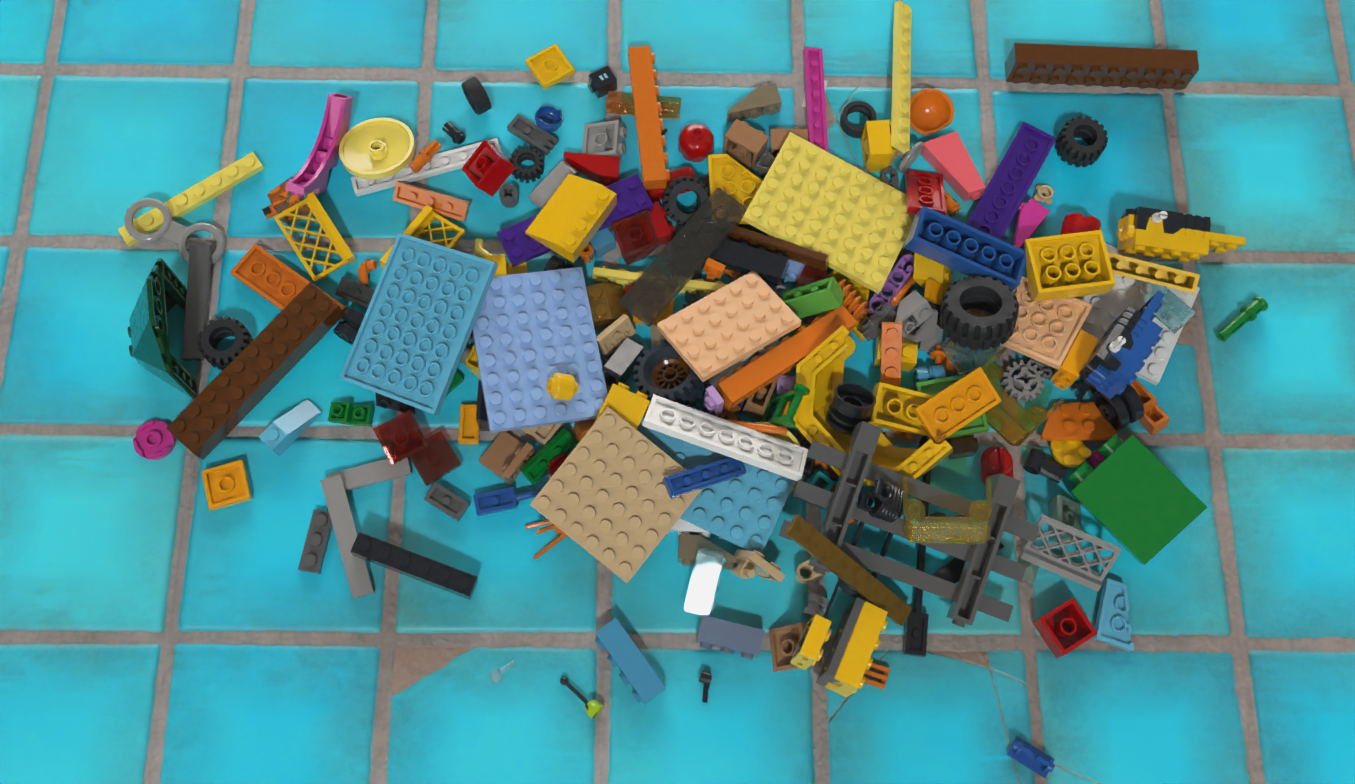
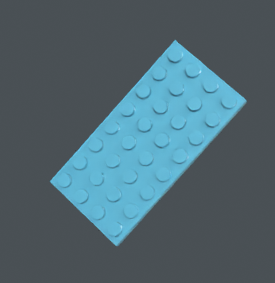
(736, 509)

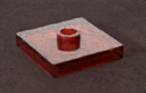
(435, 460)

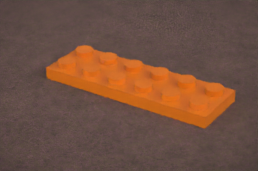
(271, 278)

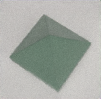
(1031, 569)

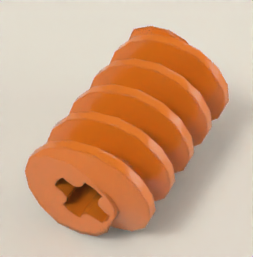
(853, 303)

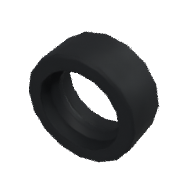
(476, 95)
(856, 106)

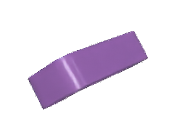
(891, 286)

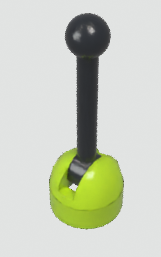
(592, 707)

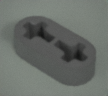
(893, 173)

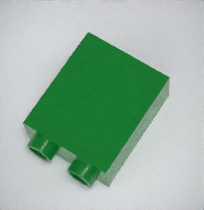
(1135, 497)

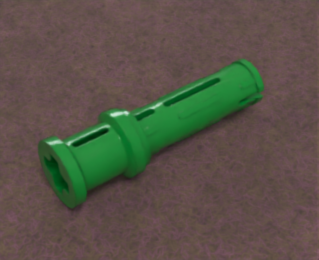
(1246, 314)

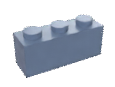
(730, 637)

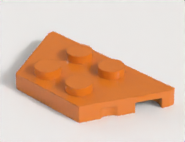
(1077, 422)

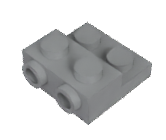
(604, 139)

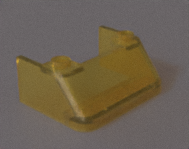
(1008, 416)
(947, 530)

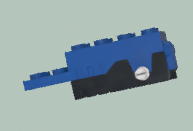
(1123, 349)

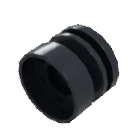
(849, 406)

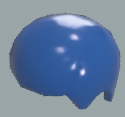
(548, 118)

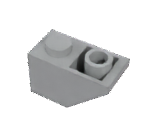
(912, 312)

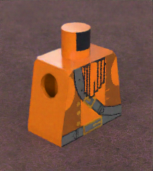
(281, 201)

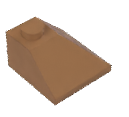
(783, 644)

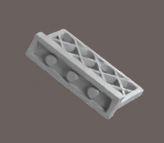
(1062, 564)

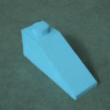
(290, 426)

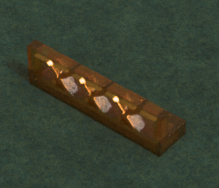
(622, 104)

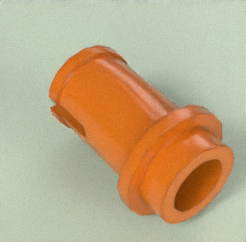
(951, 206)
(586, 254)

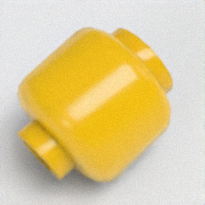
(562, 386)

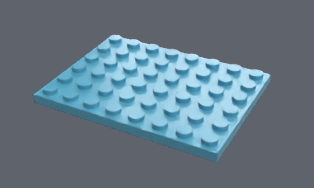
(418, 322)

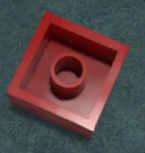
(1065, 628)

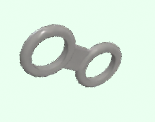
(172, 230)

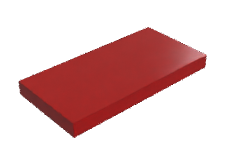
(924, 190)

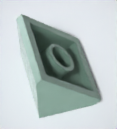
(1064, 511)

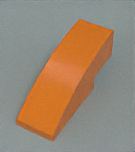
(1154, 417)

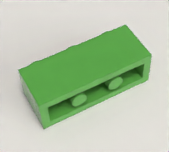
(814, 297)

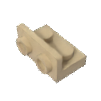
(615, 335)

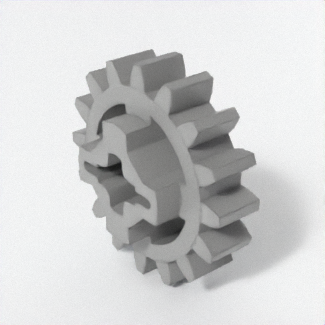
(1018, 387)

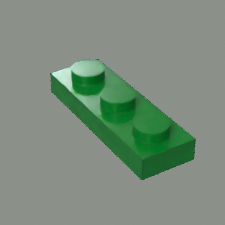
(539, 463)

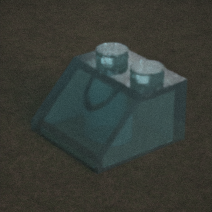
(965, 359)

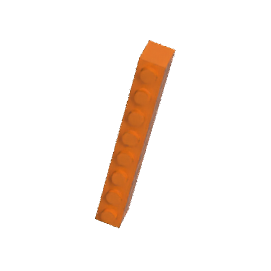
(647, 117)
(781, 358)

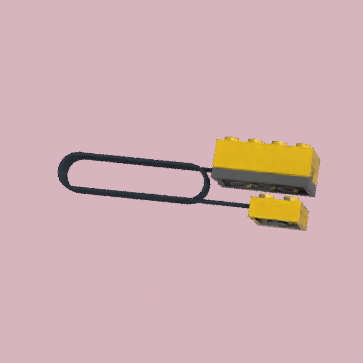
(853, 640)

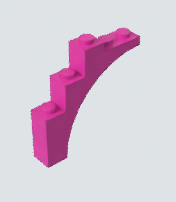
(324, 155)

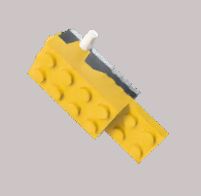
(1171, 235)

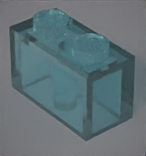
(1174, 311)

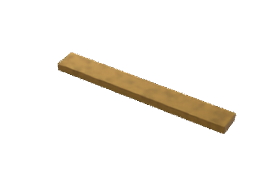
(847, 569)

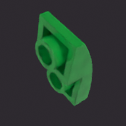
(351, 414)

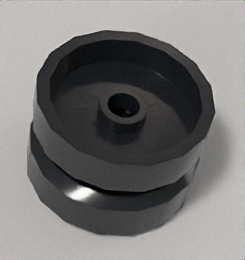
(1121, 408)

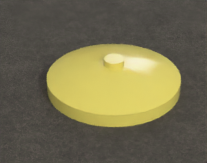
(377, 148)

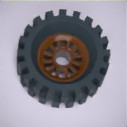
(656, 374)

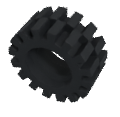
(527, 154)

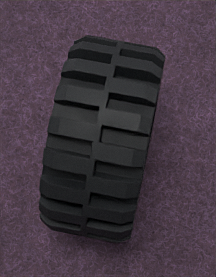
(974, 330)

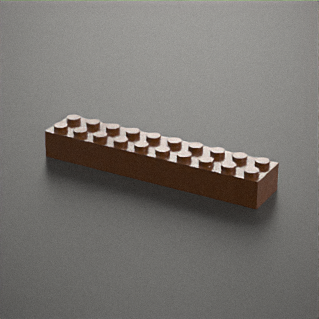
(1101, 66)
(255, 371)

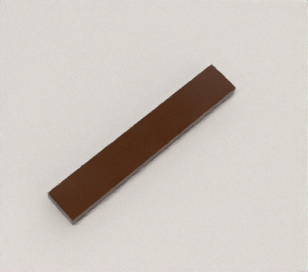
(775, 245)

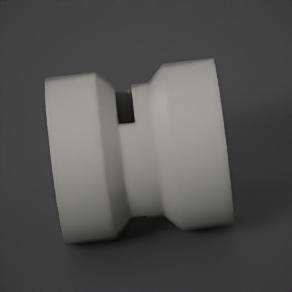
(815, 605)

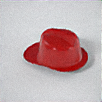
(996, 461)

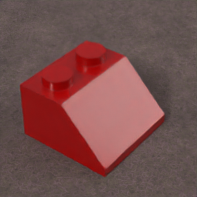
(488, 168)

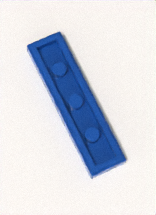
(703, 476)

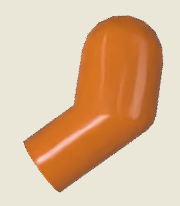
(364, 269)

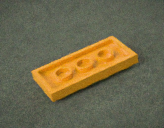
(957, 405)

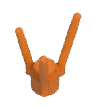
(562, 535)

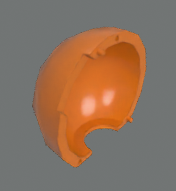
(930, 111)

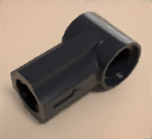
(1038, 463)

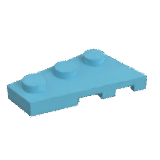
(1112, 616)

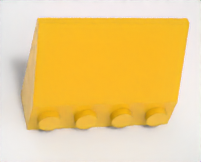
(572, 216)
(1068, 266)

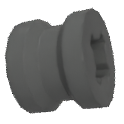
(509, 201)

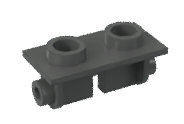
(870, 327)

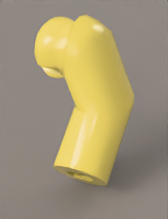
(479, 250)

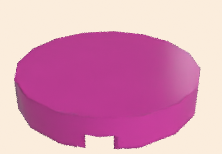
(153, 440)

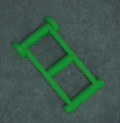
(781, 402)

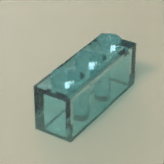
(704, 581)

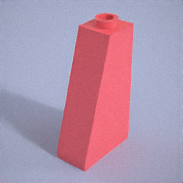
(952, 160)

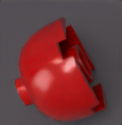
(696, 142)

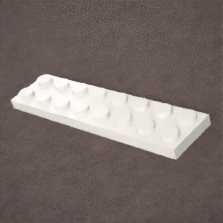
(726, 438)

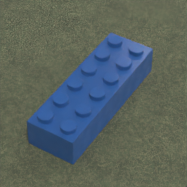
(965, 248)

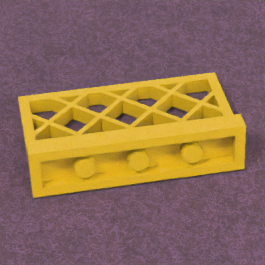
(325, 224)
(419, 227)

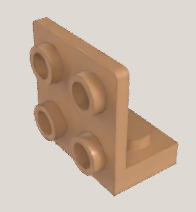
(507, 456)

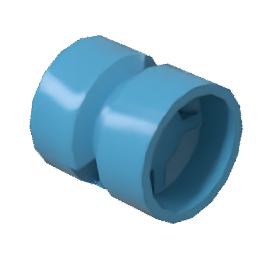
(923, 374)

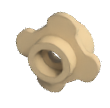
(1044, 189)

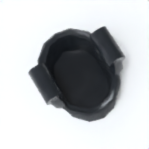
(886, 499)

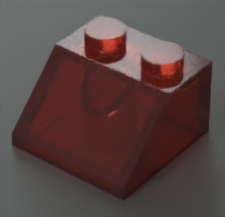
(635, 237)
(401, 437)

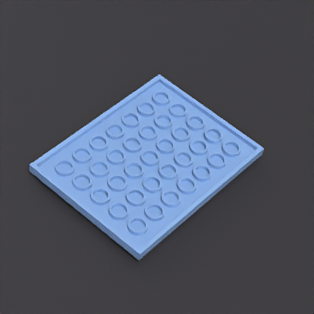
(528, 333)

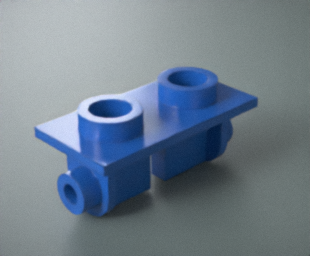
(1031, 757)

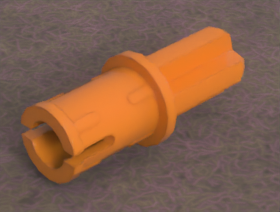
(425, 156)

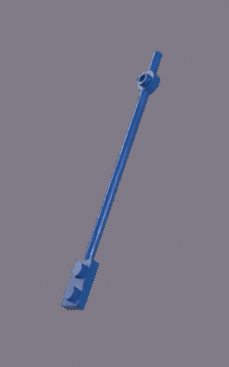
(501, 500)

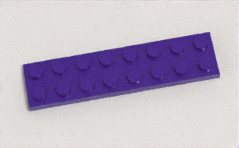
(1011, 181)
(630, 201)

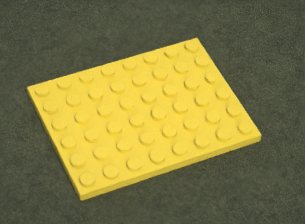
(833, 211)

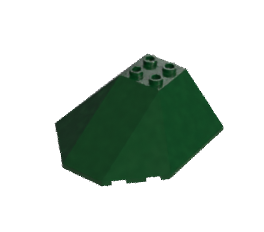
(150, 329)

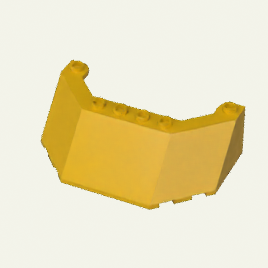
(821, 374)

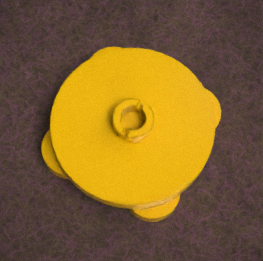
(1070, 453)

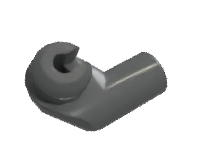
(1047, 371)

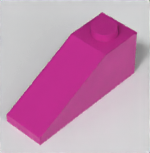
(1029, 219)

